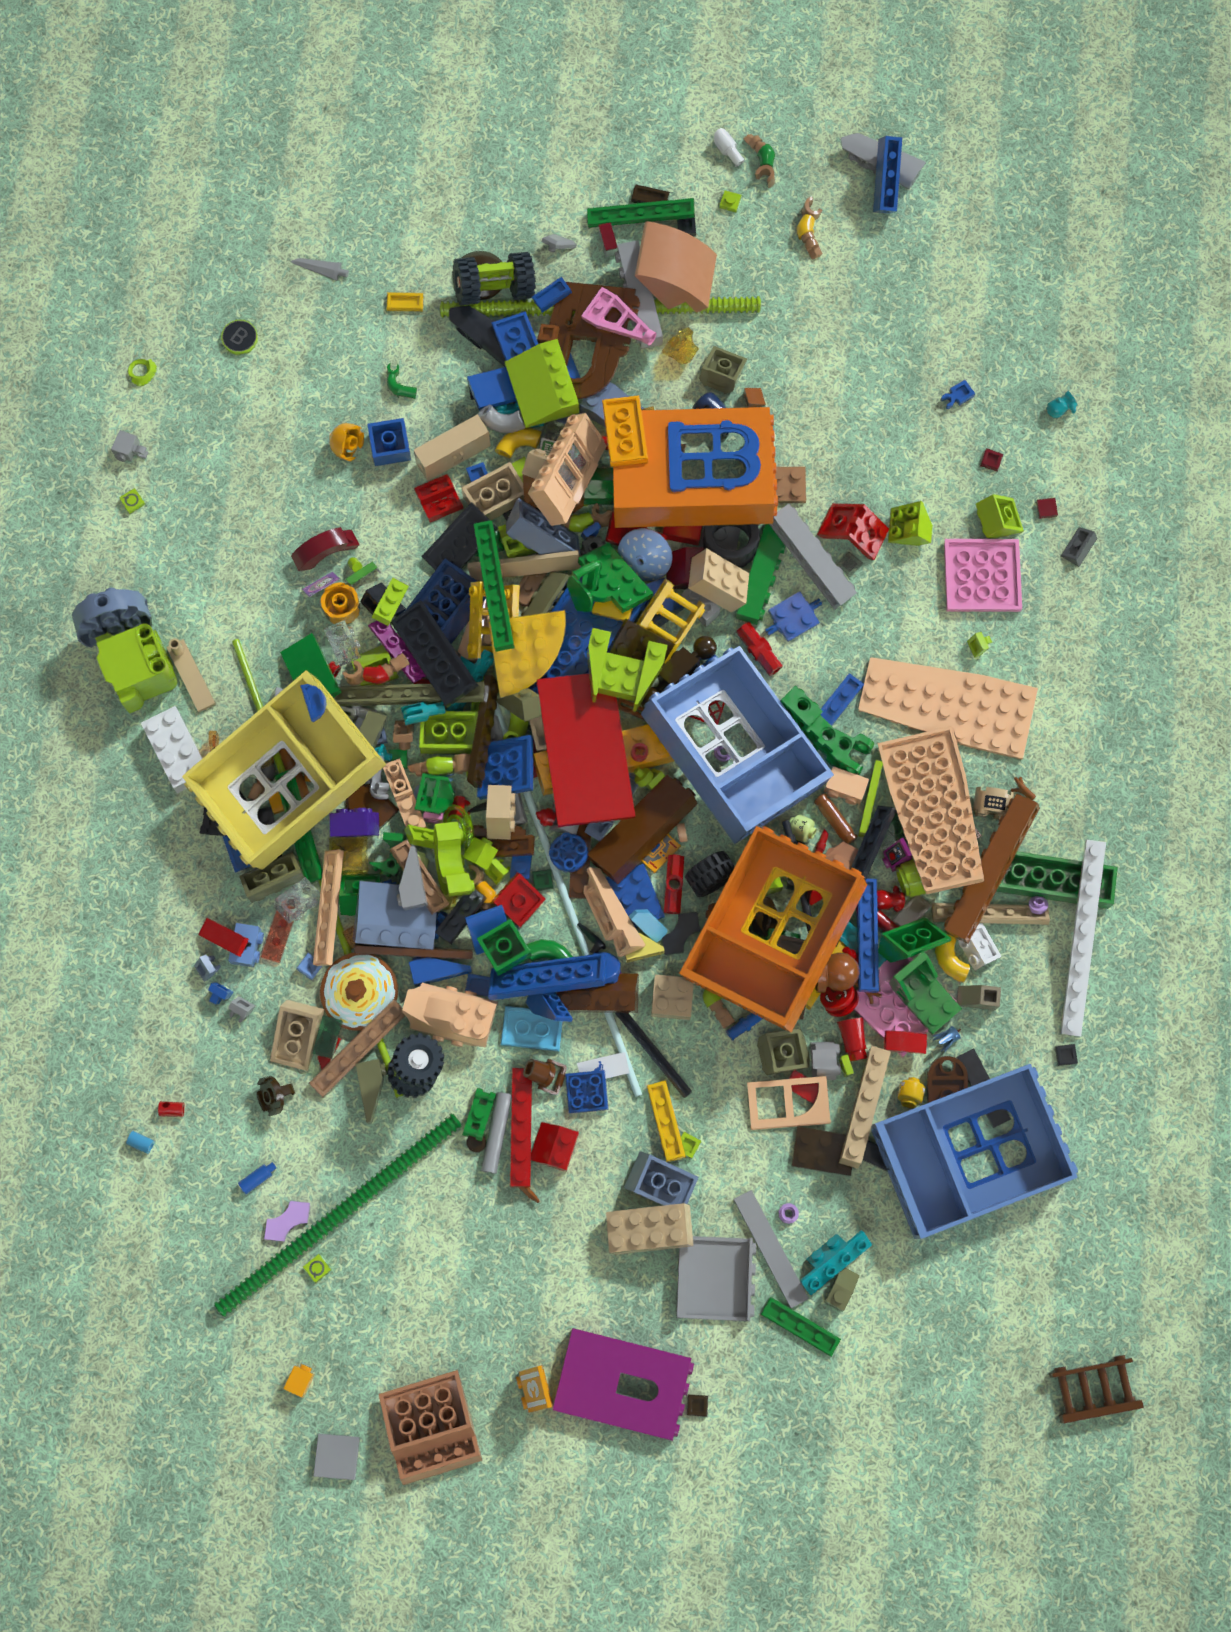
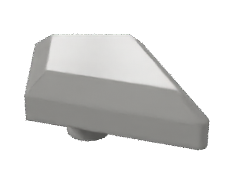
(558, 242)

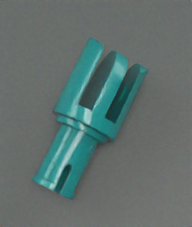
(421, 712)

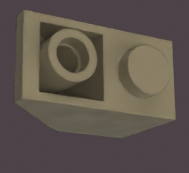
(979, 996)

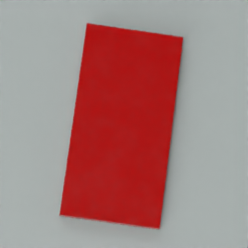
(584, 752)

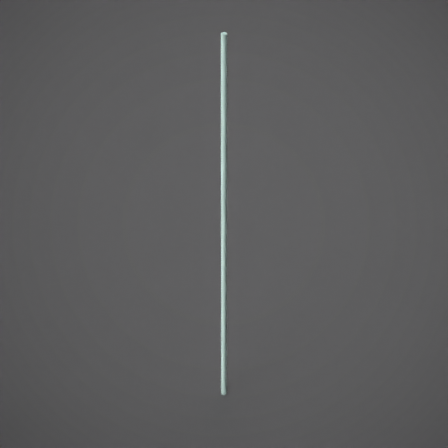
(571, 914)

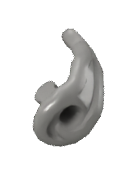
(377, 788)

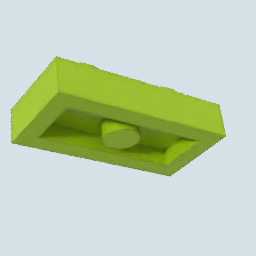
(420, 836)

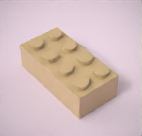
(649, 1229)

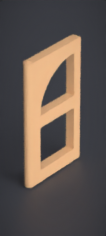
(816, 1115)

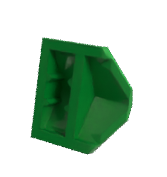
(434, 794)

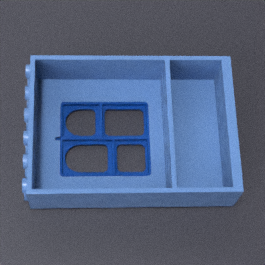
(929, 1169)

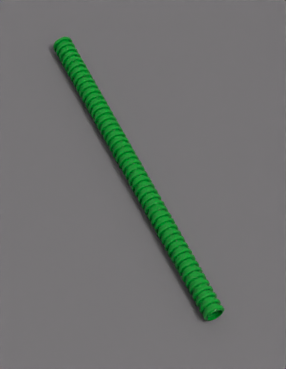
(336, 1216)

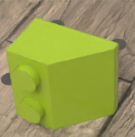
(999, 516)

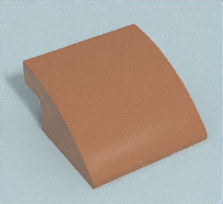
(675, 266)
(430, 1427)

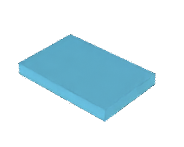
(530, 1030)

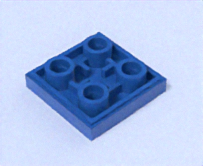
(587, 1091)

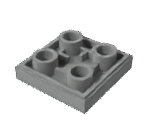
(336, 1456)

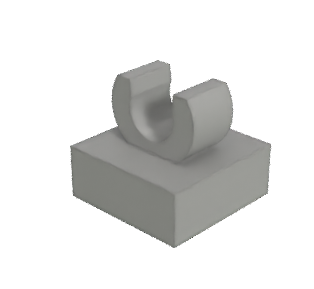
(240, 1007)

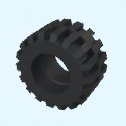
(710, 873)

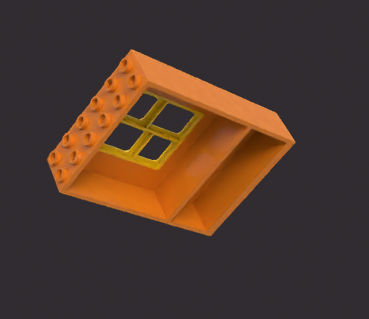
(756, 970)

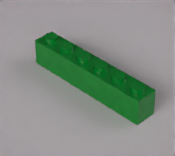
(761, 576)

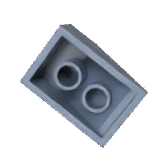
(593, 405)
(660, 1181)

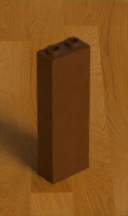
(636, 837)

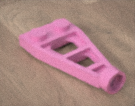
(601, 306)

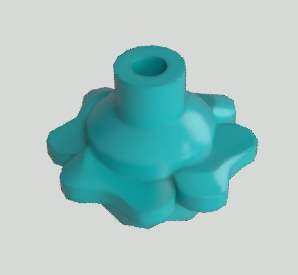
(383, 752)

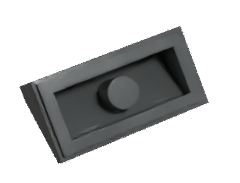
(1079, 546)

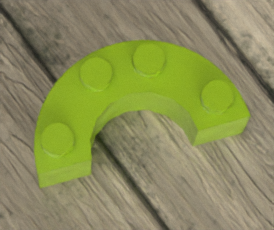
(450, 861)

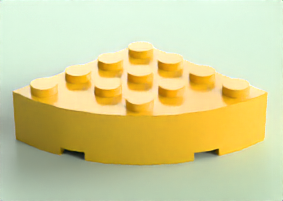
(536, 645)

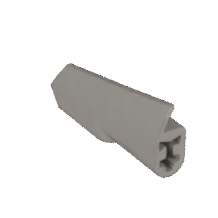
(864, 152)

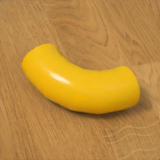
(512, 441)
(949, 961)

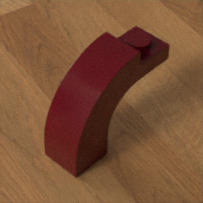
(323, 545)

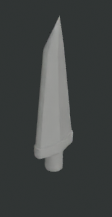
(325, 268)

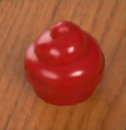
(546, 816)

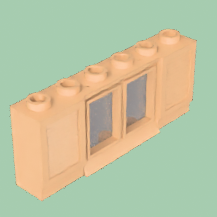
(567, 469)

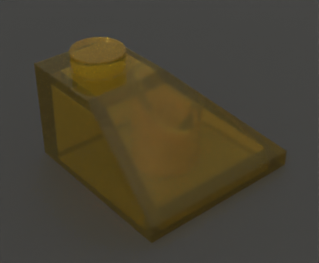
(355, 853)

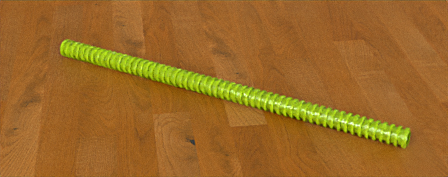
(512, 308)

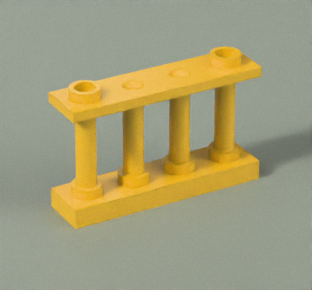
(476, 594)
(655, 607)

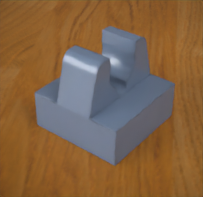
(205, 967)

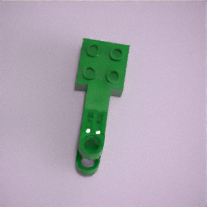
(809, 719)

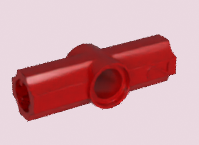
(759, 648)
(675, 871)

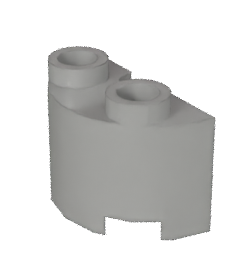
(825, 1060)

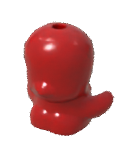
(888, 900)

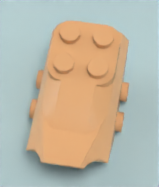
(450, 1014)

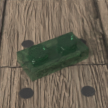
(327, 1037)

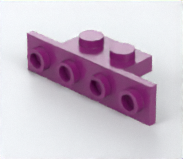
(395, 647)

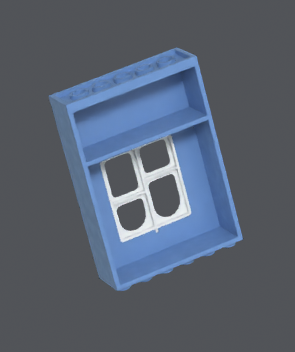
(755, 786)

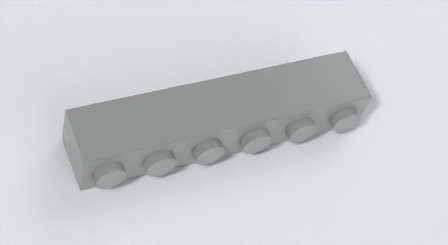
(627, 256)
(812, 557)

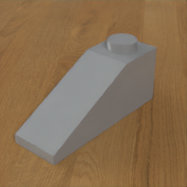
(412, 888)

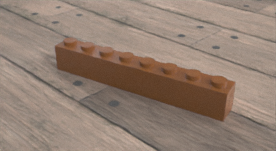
(995, 863)

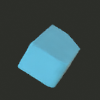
(648, 924)

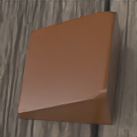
(754, 397)

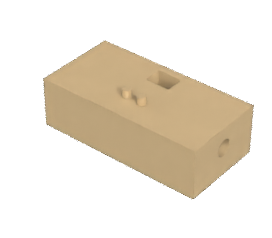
(452, 447)

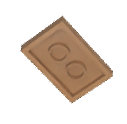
(791, 484)

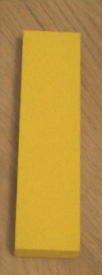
(666, 1121)

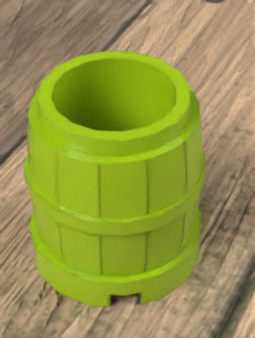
(909, 879)

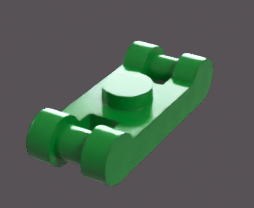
(479, 1114)

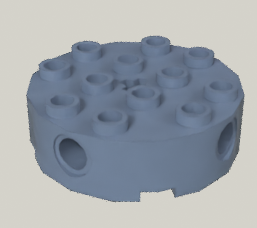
(109, 612)

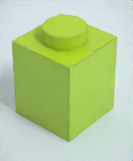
(480, 852)

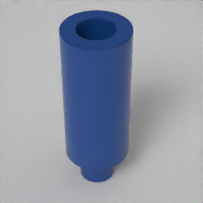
(257, 1177)

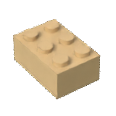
(495, 491)
(718, 580)

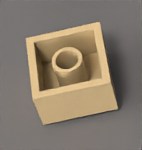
(500, 812)
(672, 997)

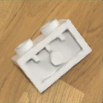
(980, 949)

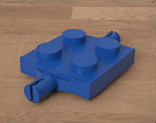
(793, 616)

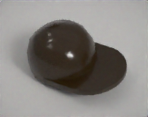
(763, 922)

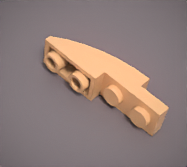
(403, 794)

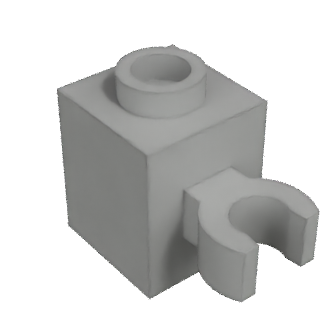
(126, 446)

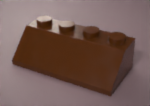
(611, 998)

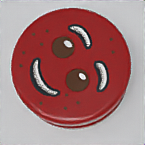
(839, 1002)

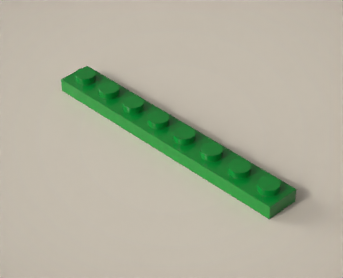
(494, 586)

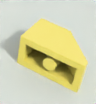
(651, 949)

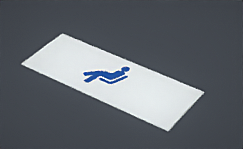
(613, 1065)

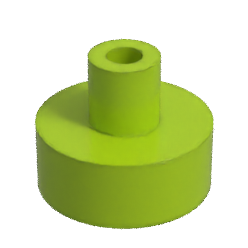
(643, 776)

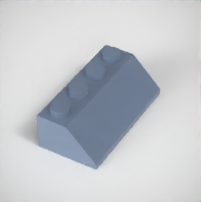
(536, 533)

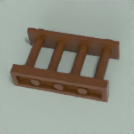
(1090, 1410)

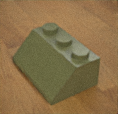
(548, 595)
(272, 879)

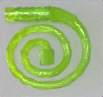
(467, 830)

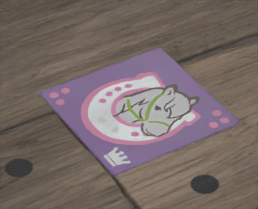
(320, 584)

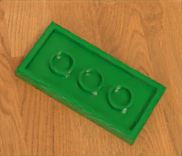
(308, 656)

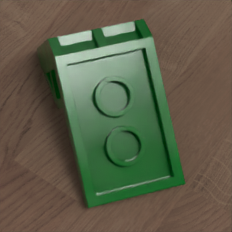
(924, 994)

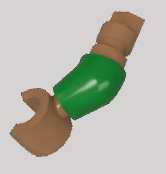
(766, 158)

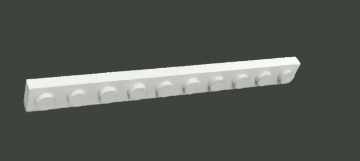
(1083, 937)

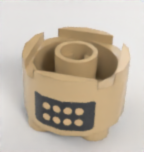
(992, 802)

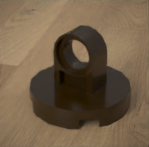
(272, 1095)

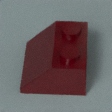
(681, 565)

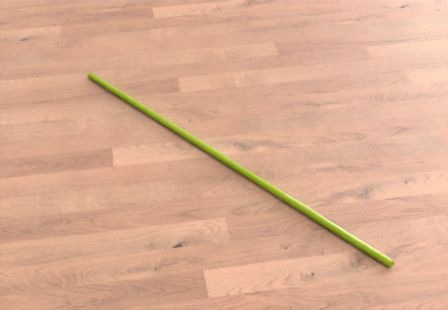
(339, 928)

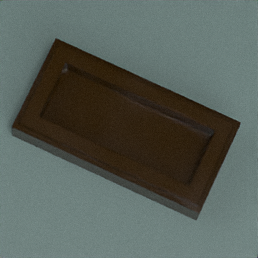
(645, 194)

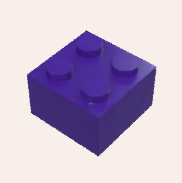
(354, 823)

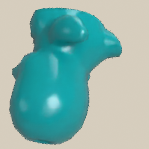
(1060, 405)

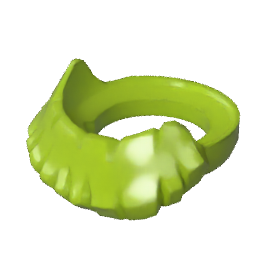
(145, 379)

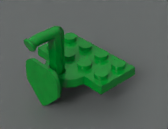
(606, 579)

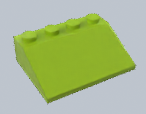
(542, 384)

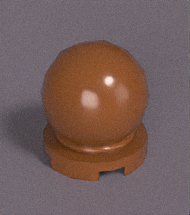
(839, 973)

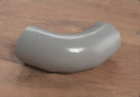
(501, 422)

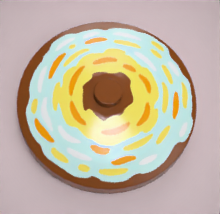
(357, 989)

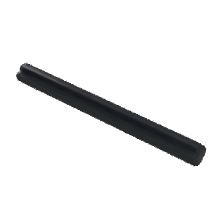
(655, 1054)

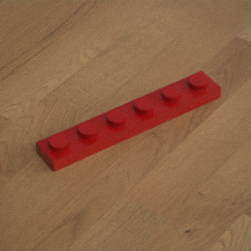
(521, 1129)

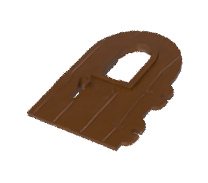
(608, 346)

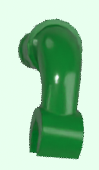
(396, 388)

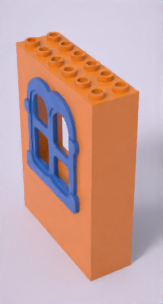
(659, 496)

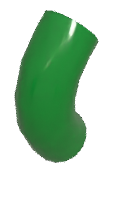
(548, 950)

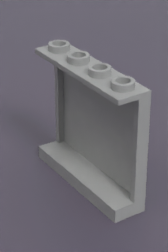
(716, 1279)

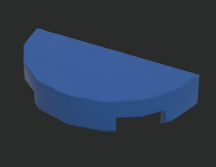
(314, 700)

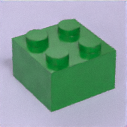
(504, 947)

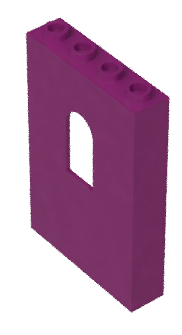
(592, 1378)

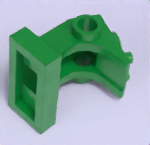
(392, 839)

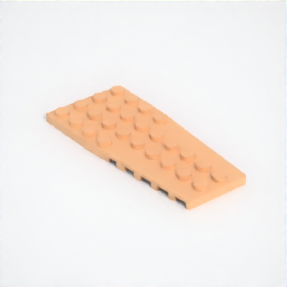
(980, 708)
(934, 807)

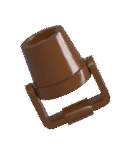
(544, 1073)

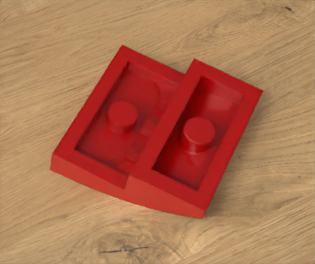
(435, 491)

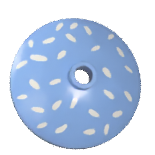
(649, 547)

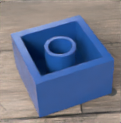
(389, 442)

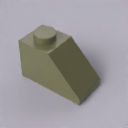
(842, 1289)

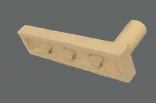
(190, 674)

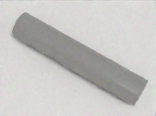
(496, 1132)

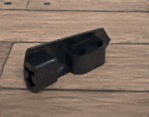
(477, 330)

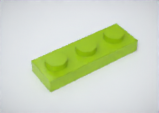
(390, 601)

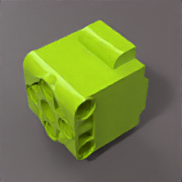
(136, 665)

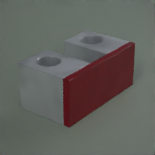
(607, 236)

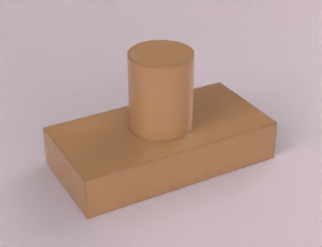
(403, 734)

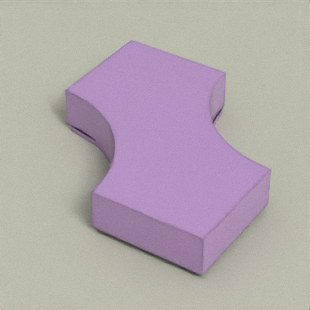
(279, 1227)

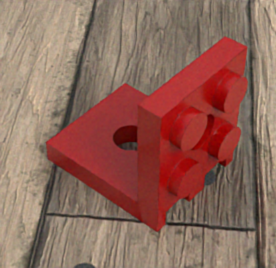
(854, 526)

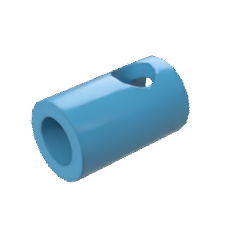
(140, 1142)

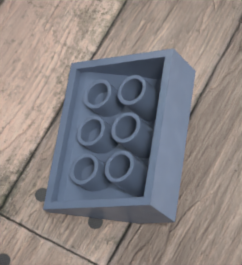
(384, 922)

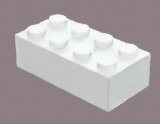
(172, 745)

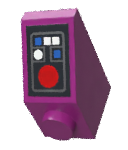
(896, 855)

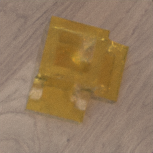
(681, 347)

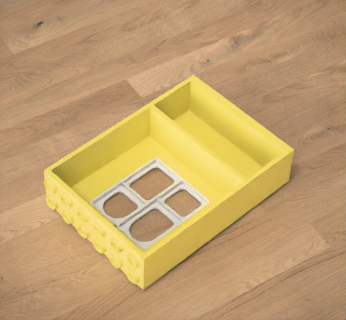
(326, 750)

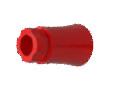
(853, 1038)

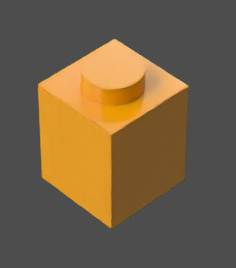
(299, 1380)

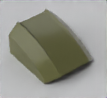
(722, 370)
(783, 1052)

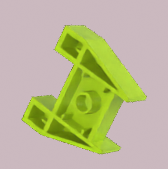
(619, 674)

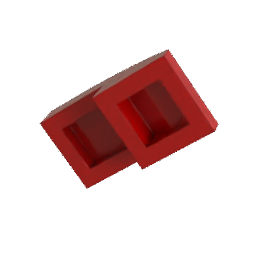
(905, 1042)

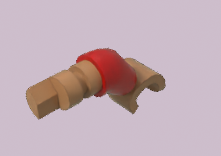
(377, 674)

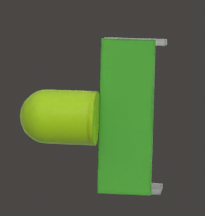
(360, 572)

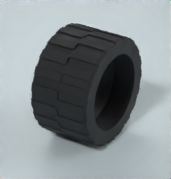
(738, 557)

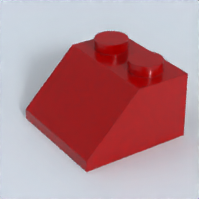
(554, 1146)

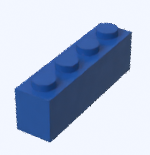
(887, 174)

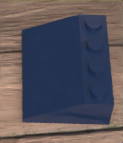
(447, 598)

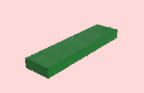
(800, 1326)

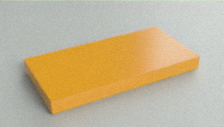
(625, 431)

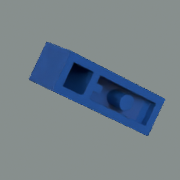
(433, 970)

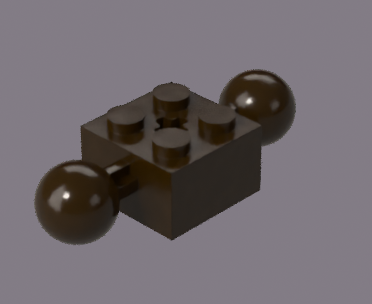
(683, 663)

